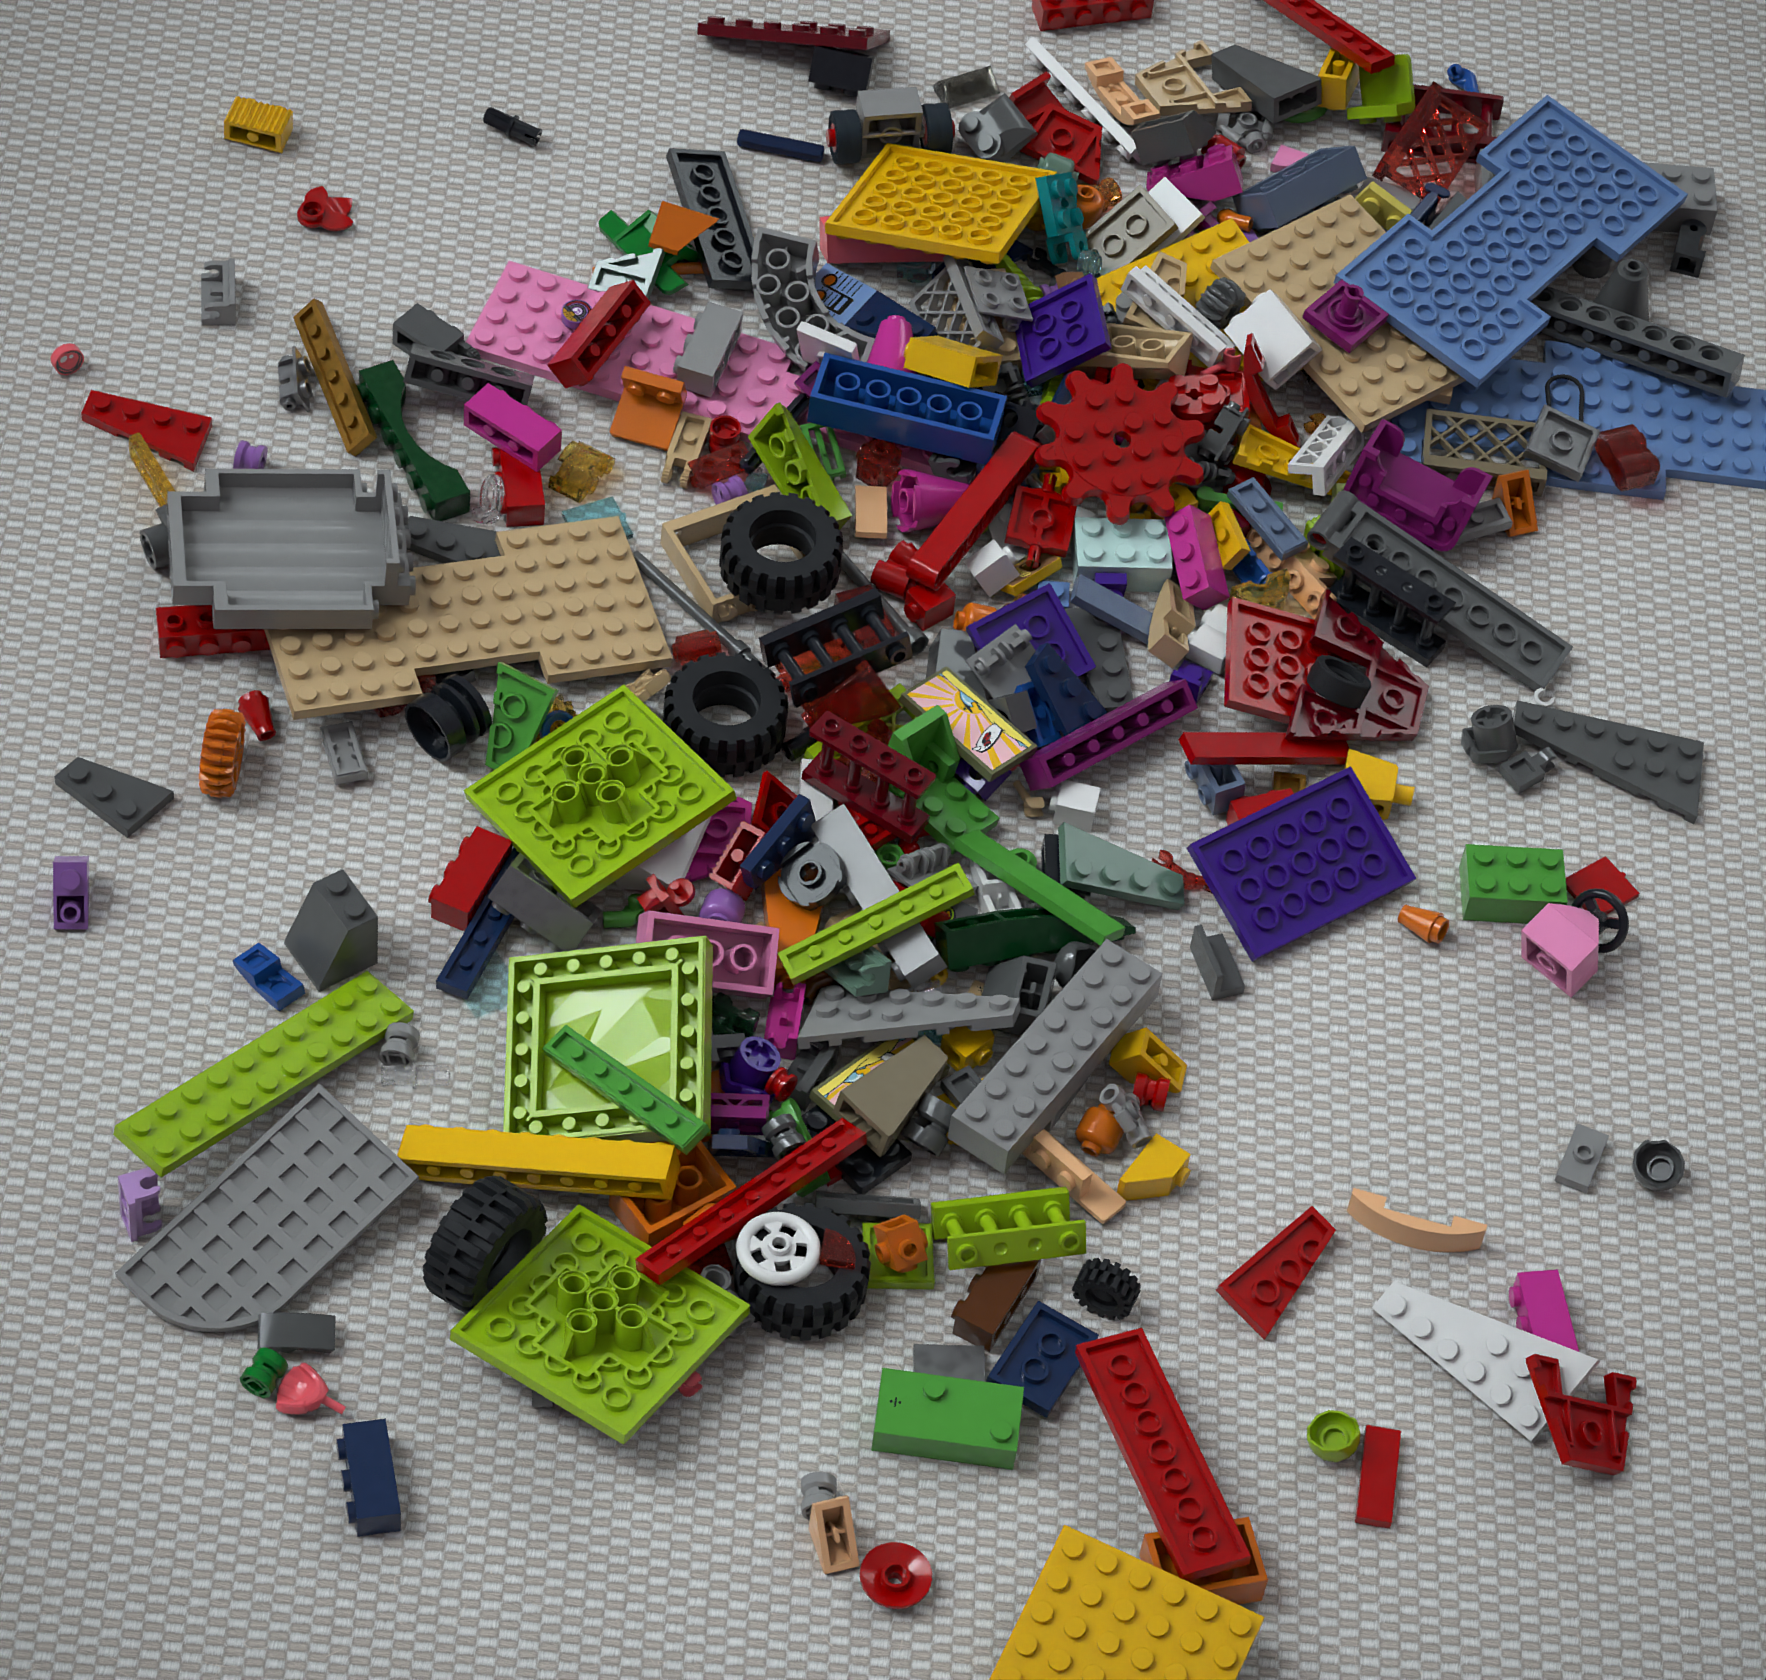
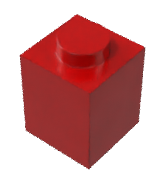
(929, 606)

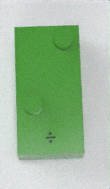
(947, 1418)

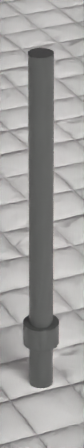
(704, 619)

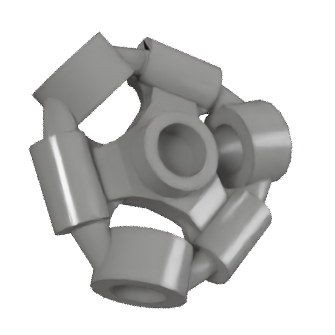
(1247, 123)
(1126, 1113)

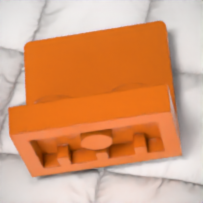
(648, 408)

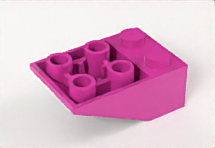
(1203, 176)

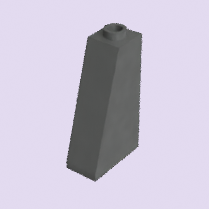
(1272, 86)
(951, 650)

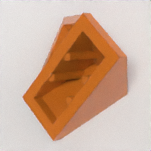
(677, 227)

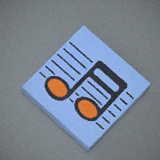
(841, 293)

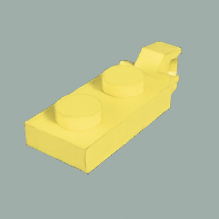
(1382, 205)

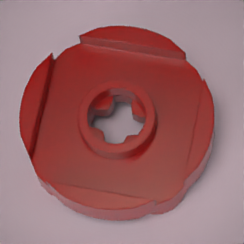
(1205, 389)

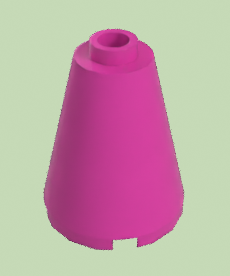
(890, 343)
(923, 499)

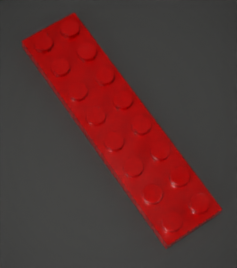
(1162, 1455)

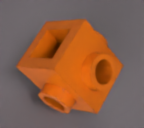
(900, 1243)

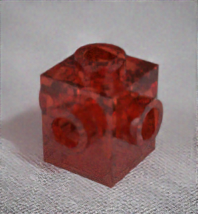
(878, 463)

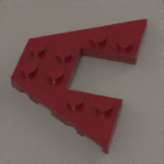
(1390, 708)

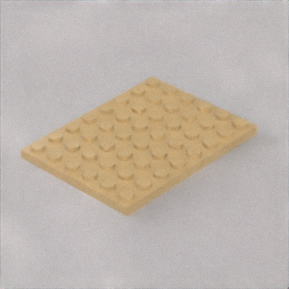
(1300, 265)

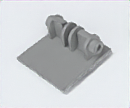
(999, 295)
(1003, 662)
(922, 864)

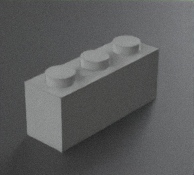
(708, 348)

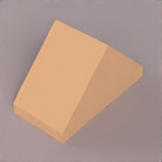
(834, 1534)

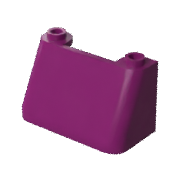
(1412, 494)

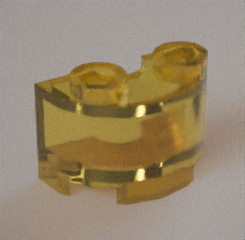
(580, 470)
(1270, 594)

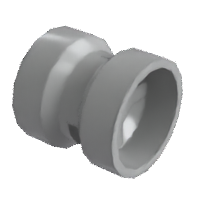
(399, 1044)
(816, 1488)

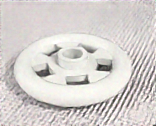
(765, 1271)

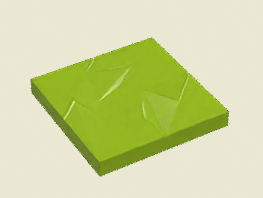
(630, 1000)

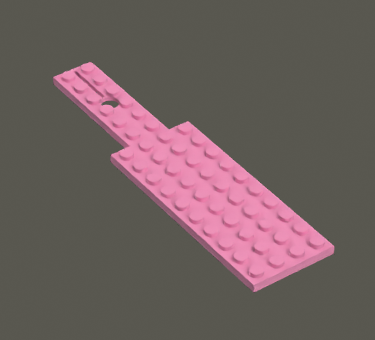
(525, 331)

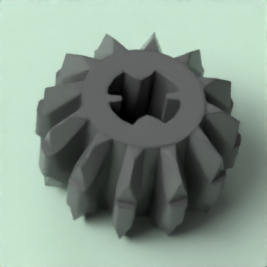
(1221, 302)

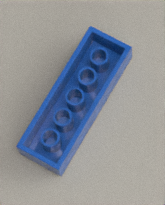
(906, 408)

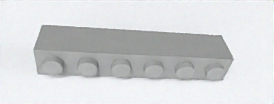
(871, 883)

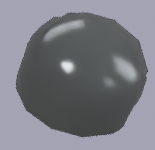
(1071, 959)
(1658, 1165)

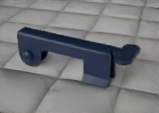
(1427, 207)

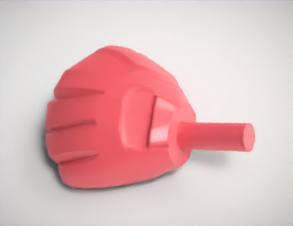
(303, 1392)

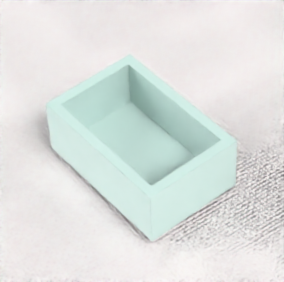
(1133, 548)

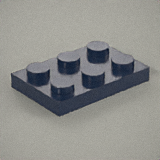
(1042, 1357)

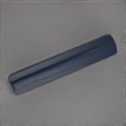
(780, 145)

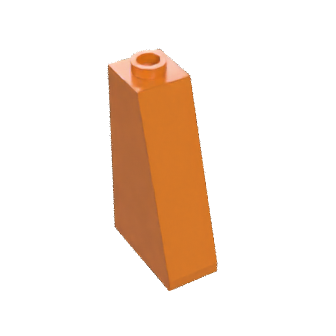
(793, 920)

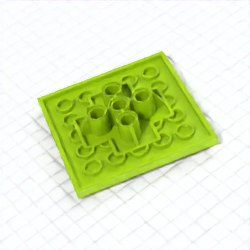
(600, 795)
(595, 1328)

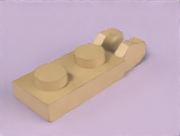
(686, 446)

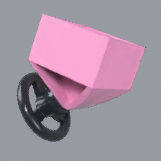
(1565, 939)

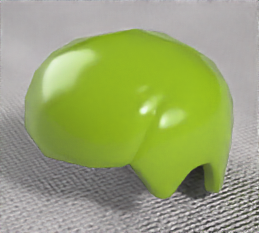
(1333, 1435)

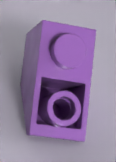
(71, 892)

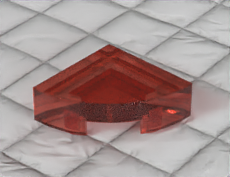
(837, 1251)

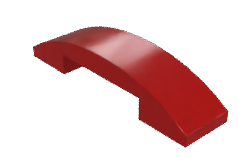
(1282, 426)

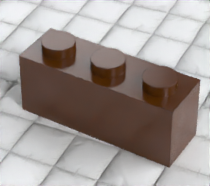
(993, 1301)

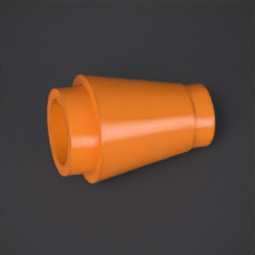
(1425, 923)

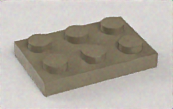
(1130, 230)

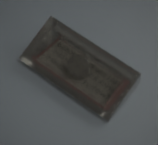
(967, 87)

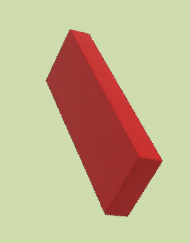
(1378, 1476)

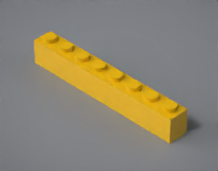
(542, 1161)

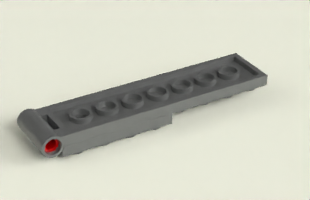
(1479, 615)

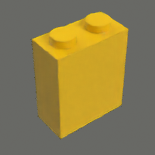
(952, 361)

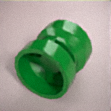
(264, 1372)

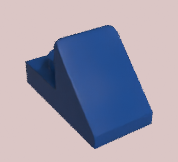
(1045, 731)

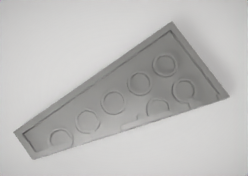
(901, 1015)

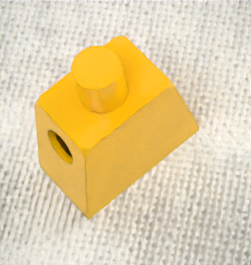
(1379, 781)

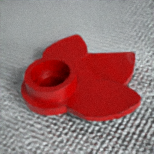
(325, 211)

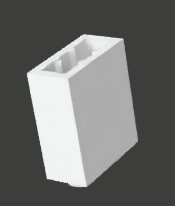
(1279, 335)

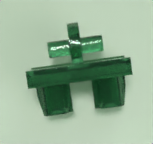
(731, 1020)

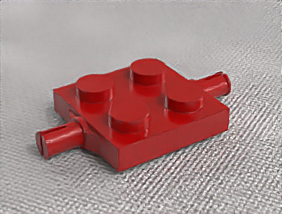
(1040, 521)

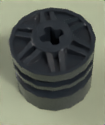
(448, 717)

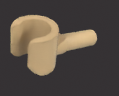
(1031, 805)

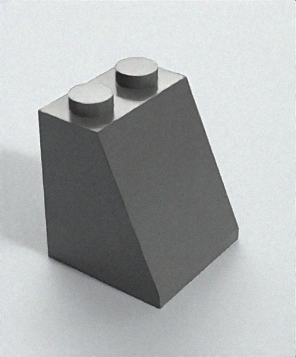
(334, 932)

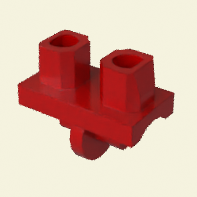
(659, 899)

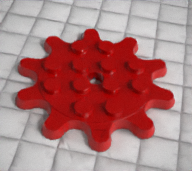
(1114, 473)

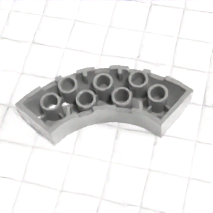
(786, 293)

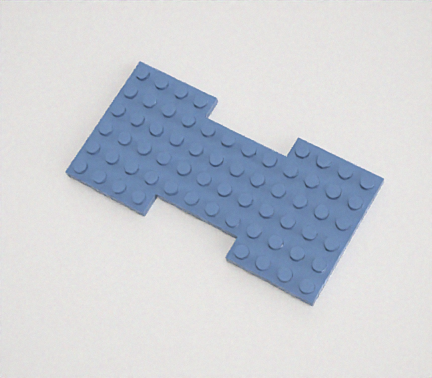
(1473, 276)

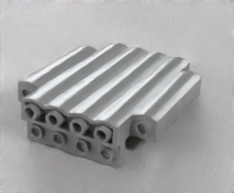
(290, 548)

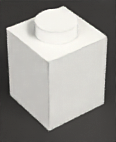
(993, 567)
(1075, 804)

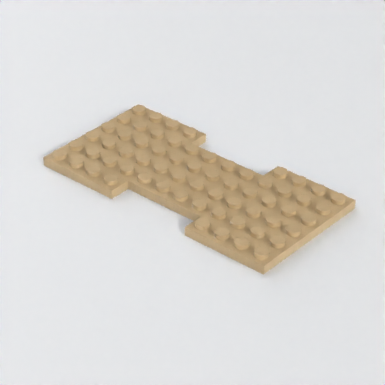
(550, 597)

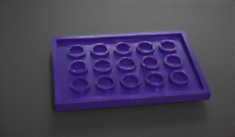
(1301, 863)

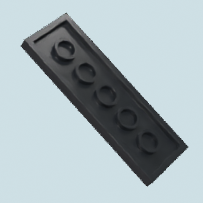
(708, 187)

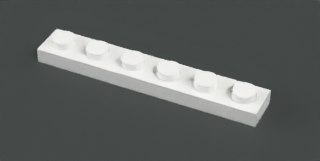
(1077, 94)

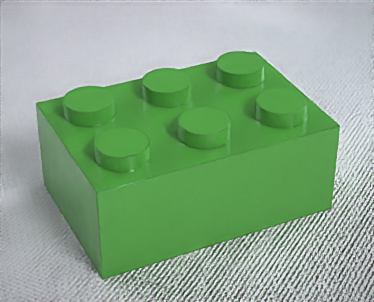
(1510, 882)

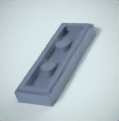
(1267, 519)
(1111, 608)

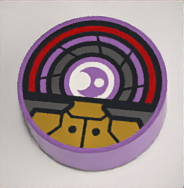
(574, 312)

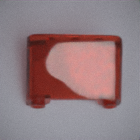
(854, 700)

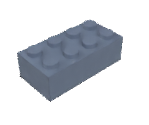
(1301, 187)

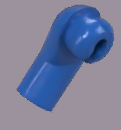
(1462, 78)

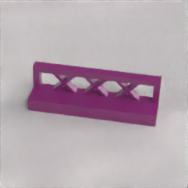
(737, 1114)

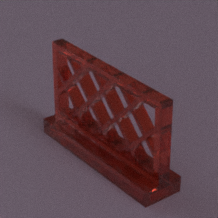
(1414, 128)

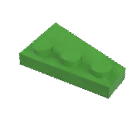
(518, 714)

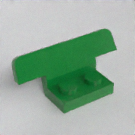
(636, 238)

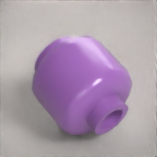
(723, 905)

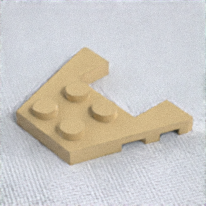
(1178, 89)

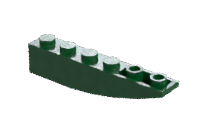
(1006, 935)

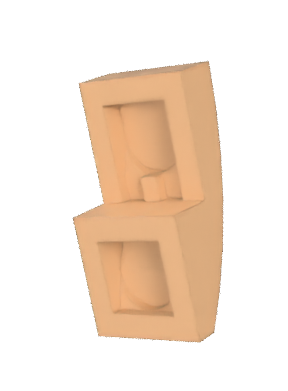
(870, 512)

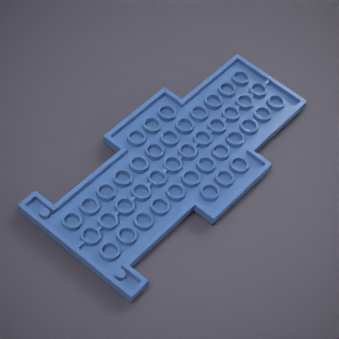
(1684, 426)

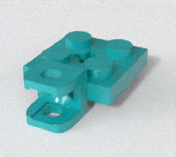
(1061, 216)

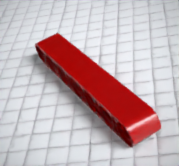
(973, 511)

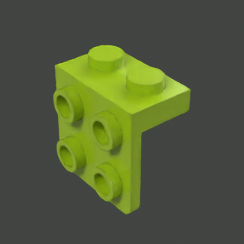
(1385, 93)

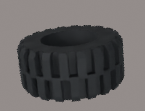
(772, 583)
(731, 683)
(482, 1241)
(809, 1309)

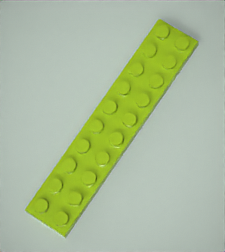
(262, 1074)

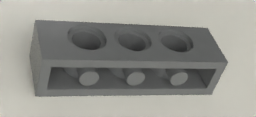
(463, 375)

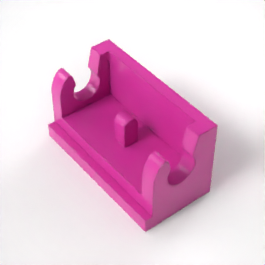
(785, 1019)

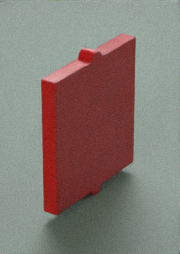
(1602, 875)

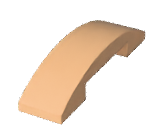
(1116, 95)
(1414, 1231)

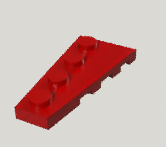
(164, 429)
(1273, 1275)

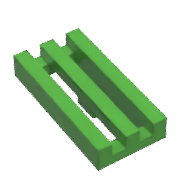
(840, 471)

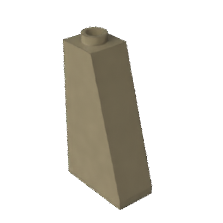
(890, 1093)

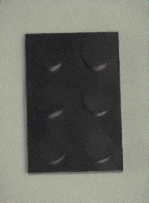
(863, 1167)

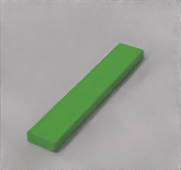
(1038, 887)
(626, 1089)

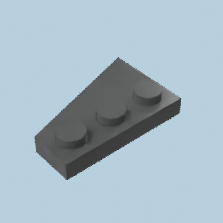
(113, 795)

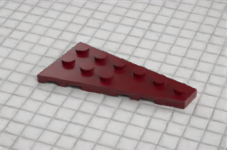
(798, 33)

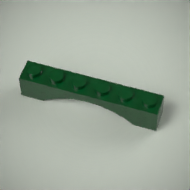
(439, 486)

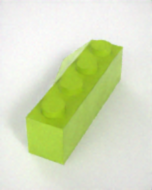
(795, 463)

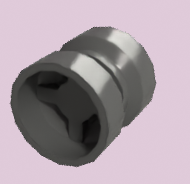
(783, 1135)

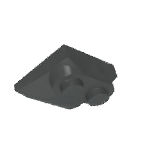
(996, 130)

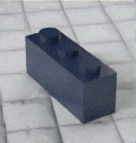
(369, 1477)

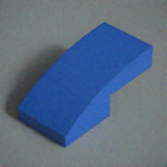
(265, 974)

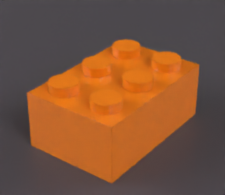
(698, 1183)
(1237, 1585)

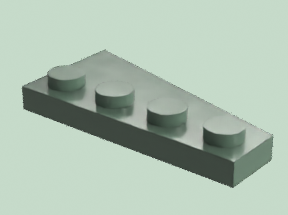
(1109, 870)

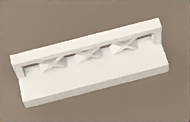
(1176, 314)
(1331, 452)

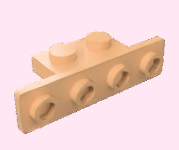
(1307, 571)
(1080, 1181)

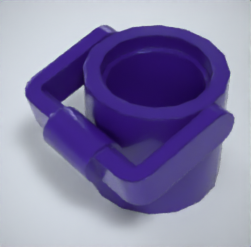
(750, 1067)

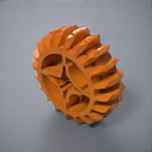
(222, 753)

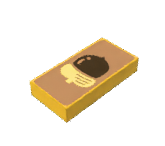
(1031, 576)

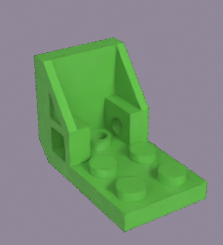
(947, 801)

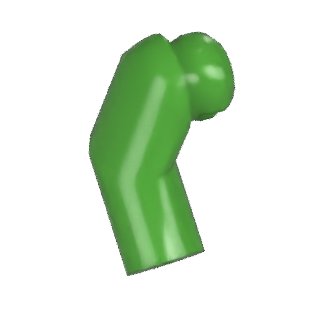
(625, 918)

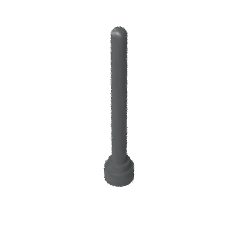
(917, 637)

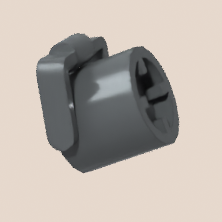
(155, 541)
(1493, 735)

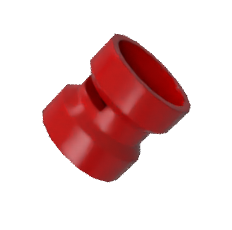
(724, 433)
(1151, 1091)

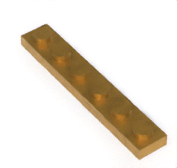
(335, 377)

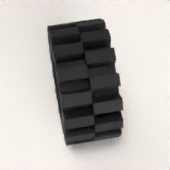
(1106, 1289)

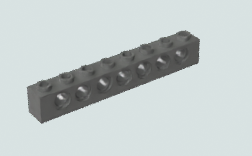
(1640, 342)

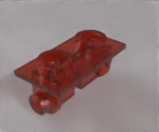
(717, 465)

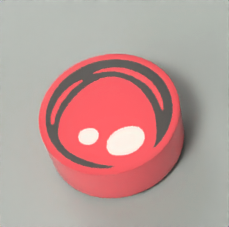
(67, 359)

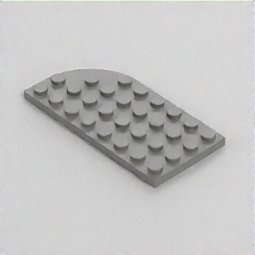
(269, 1220)

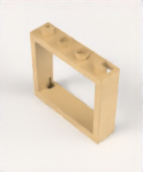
(698, 527)

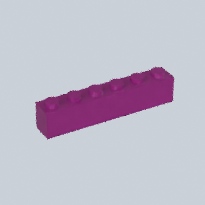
(1108, 734)

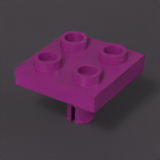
(1345, 315)

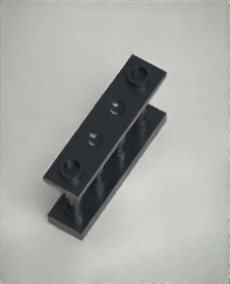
(1381, 618)
(824, 627)

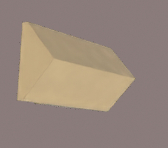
(1147, 350)

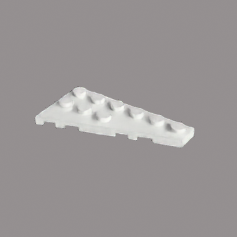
(1483, 1353)

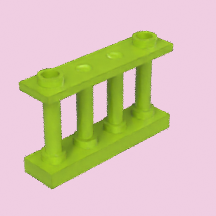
(1008, 1228)

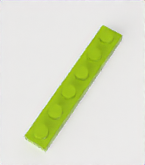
(876, 923)

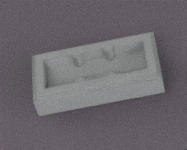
(343, 753)
(1581, 1158)

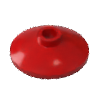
(898, 1562)

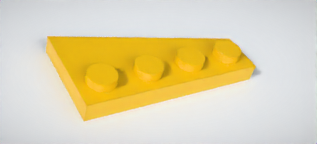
(1271, 456)

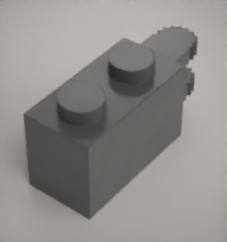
(427, 329)

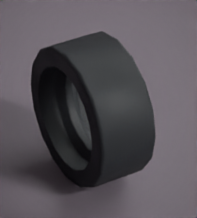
(1338, 681)

